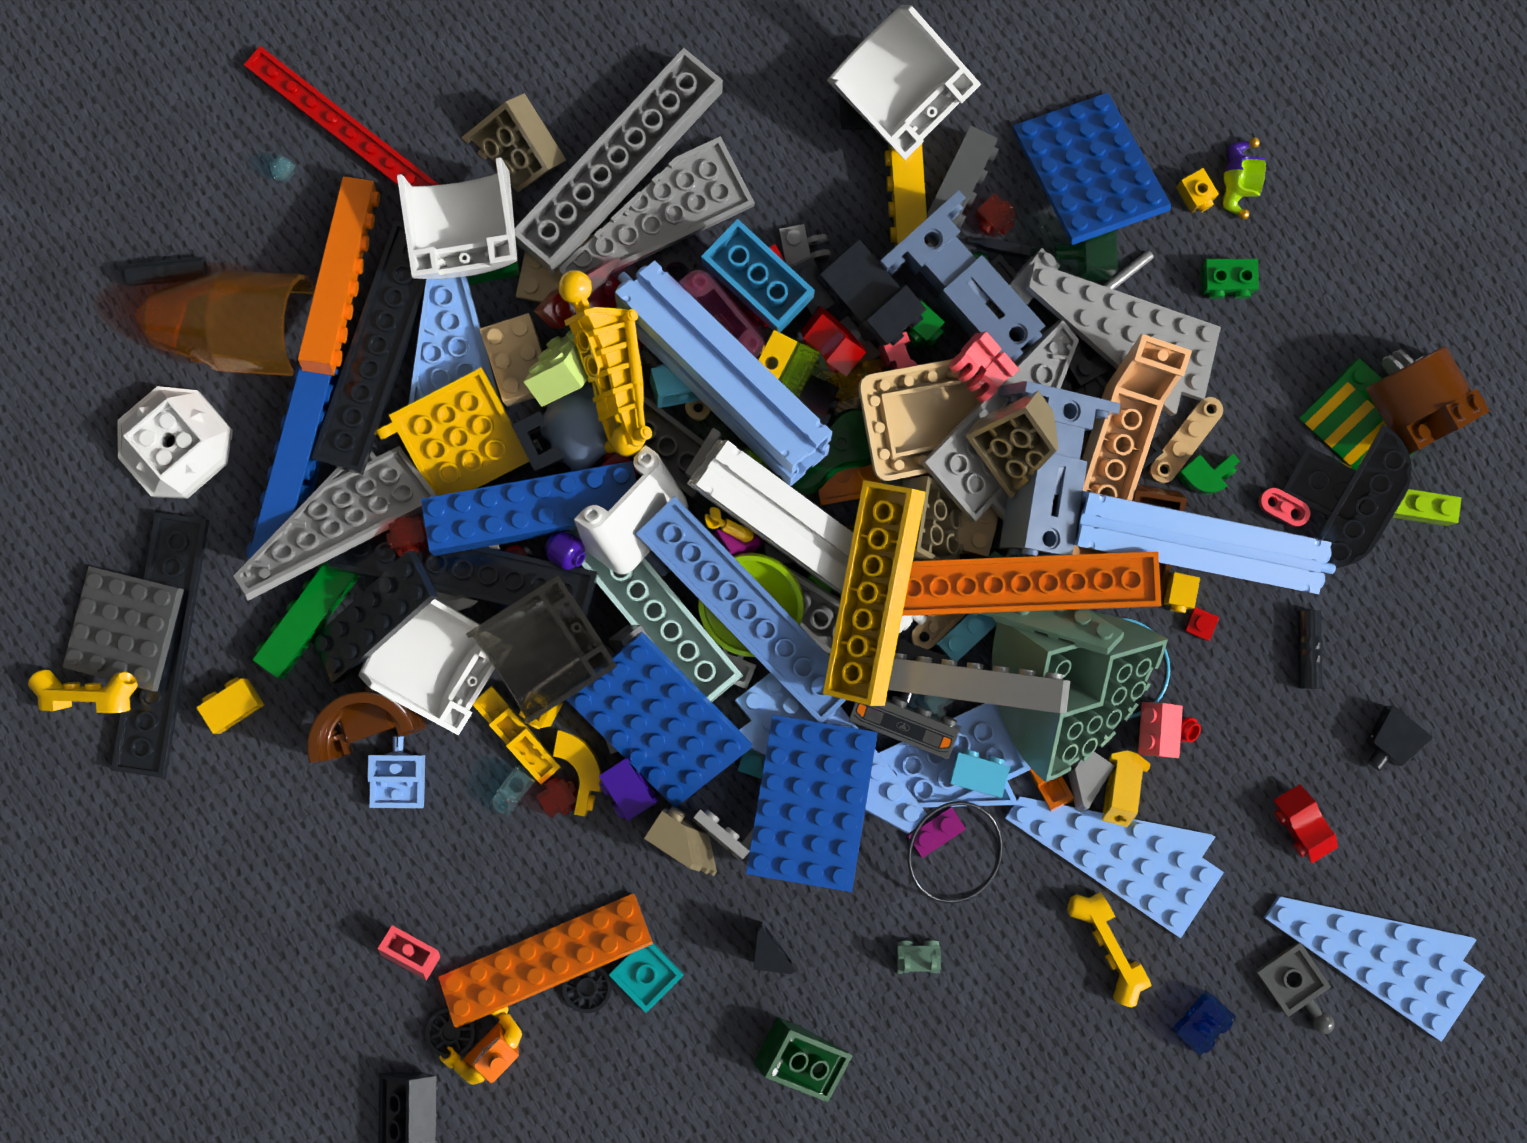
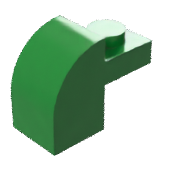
(1203, 479)

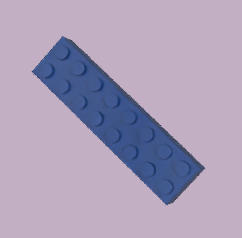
(293, 471)
(520, 508)

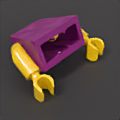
(733, 536)

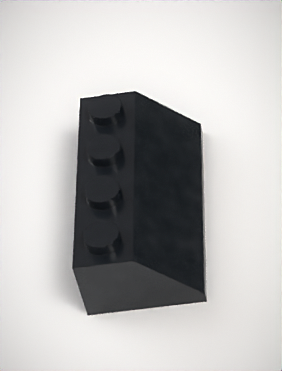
(407, 1107)

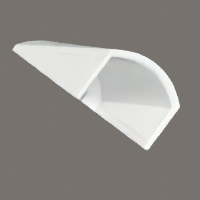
(903, 80)
(459, 226)
(431, 666)

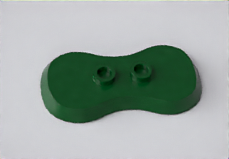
(847, 450)

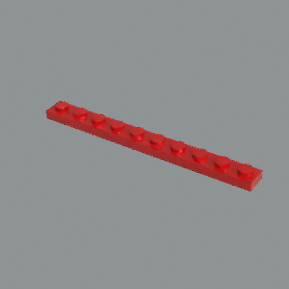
(334, 119)

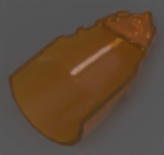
(225, 320)

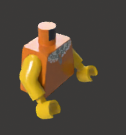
(491, 1054)

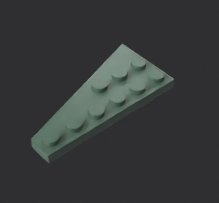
(1079, 626)

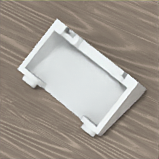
(612, 533)

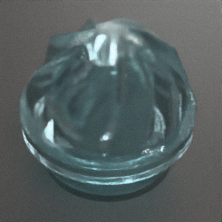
(282, 168)

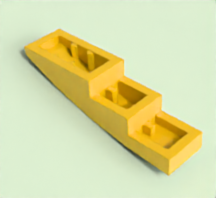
(516, 735)

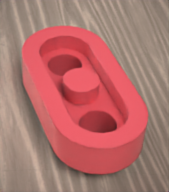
(1284, 505)

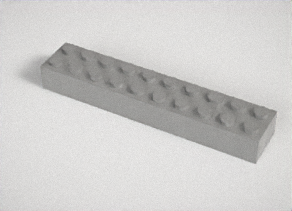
(618, 161)

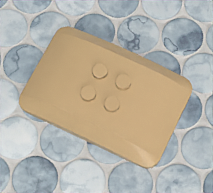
(911, 414)

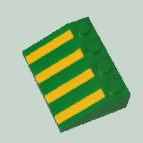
(1346, 415)

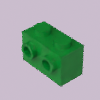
(1229, 277)
(925, 332)

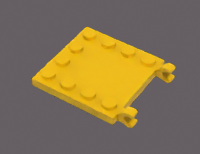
(458, 435)

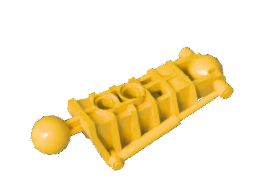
(613, 363)

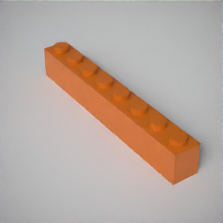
(338, 276)

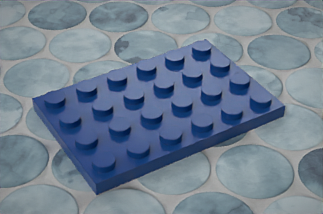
(1091, 168)
(660, 721)
(812, 803)

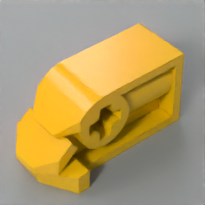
(1124, 787)

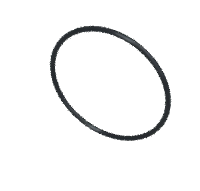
(916, 831)

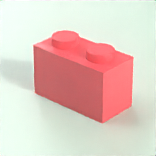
(1160, 730)
(409, 952)

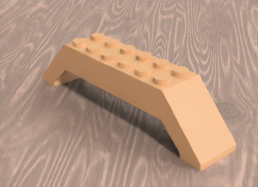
(1122, 441)

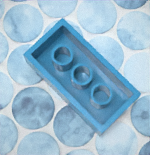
(757, 276)

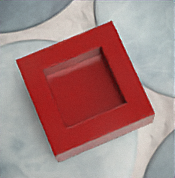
(1201, 624)

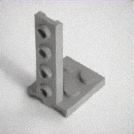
(726, 837)

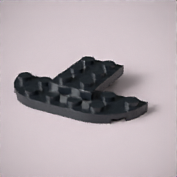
(1355, 500)

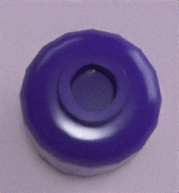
(565, 550)

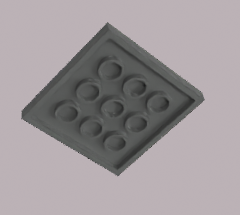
(123, 627)

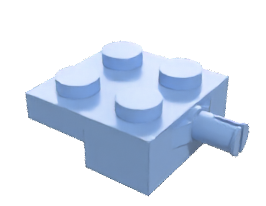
(396, 778)

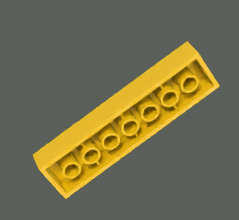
(874, 593)

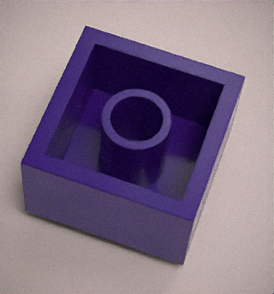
(627, 789)

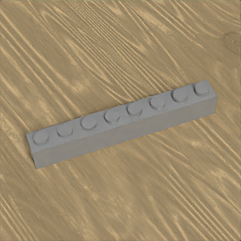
(980, 685)

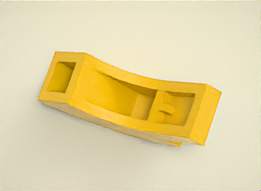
(586, 764)

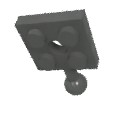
(1310, 985)

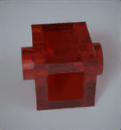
(995, 216)
(407, 535)
(558, 796)

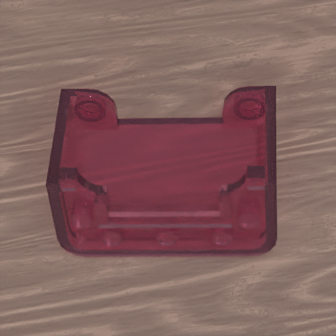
(726, 309)

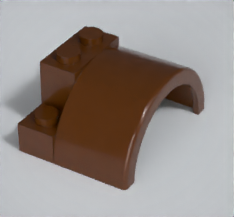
(1428, 393)
(359, 717)

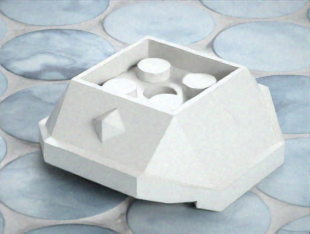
(198, 449)

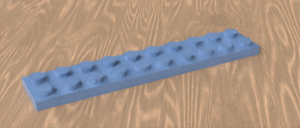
(741, 605)

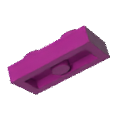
(937, 832)

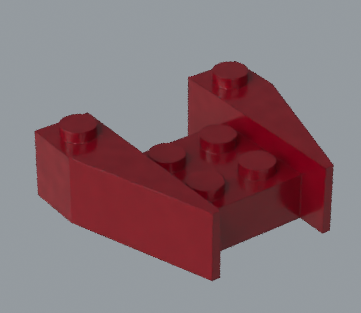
(555, 310)

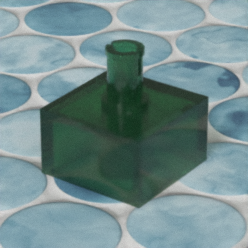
(1095, 257)

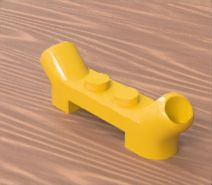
(108, 699)
(1132, 976)

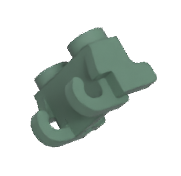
(918, 958)

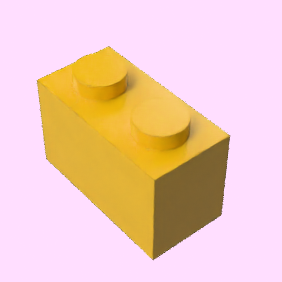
(229, 705)

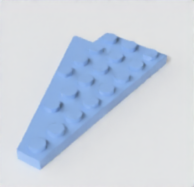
(448, 338)
(929, 774)
(886, 796)
(1144, 864)
(1400, 963)

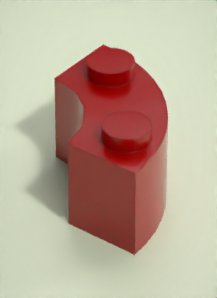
(833, 341)
(1305, 823)

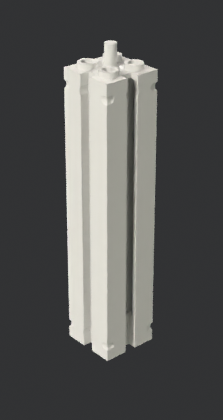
(778, 515)

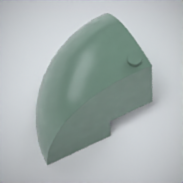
(1099, 692)

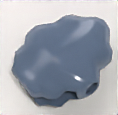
(575, 428)

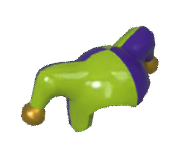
(1242, 176)

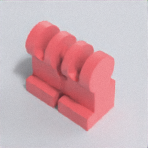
(983, 354)
(896, 356)

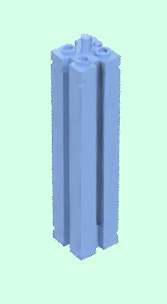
(723, 373)
(1203, 542)

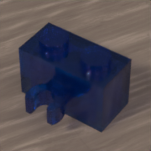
(1204, 1023)

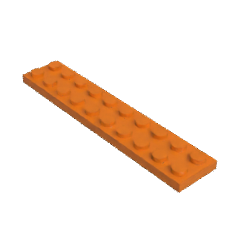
(1033, 584)

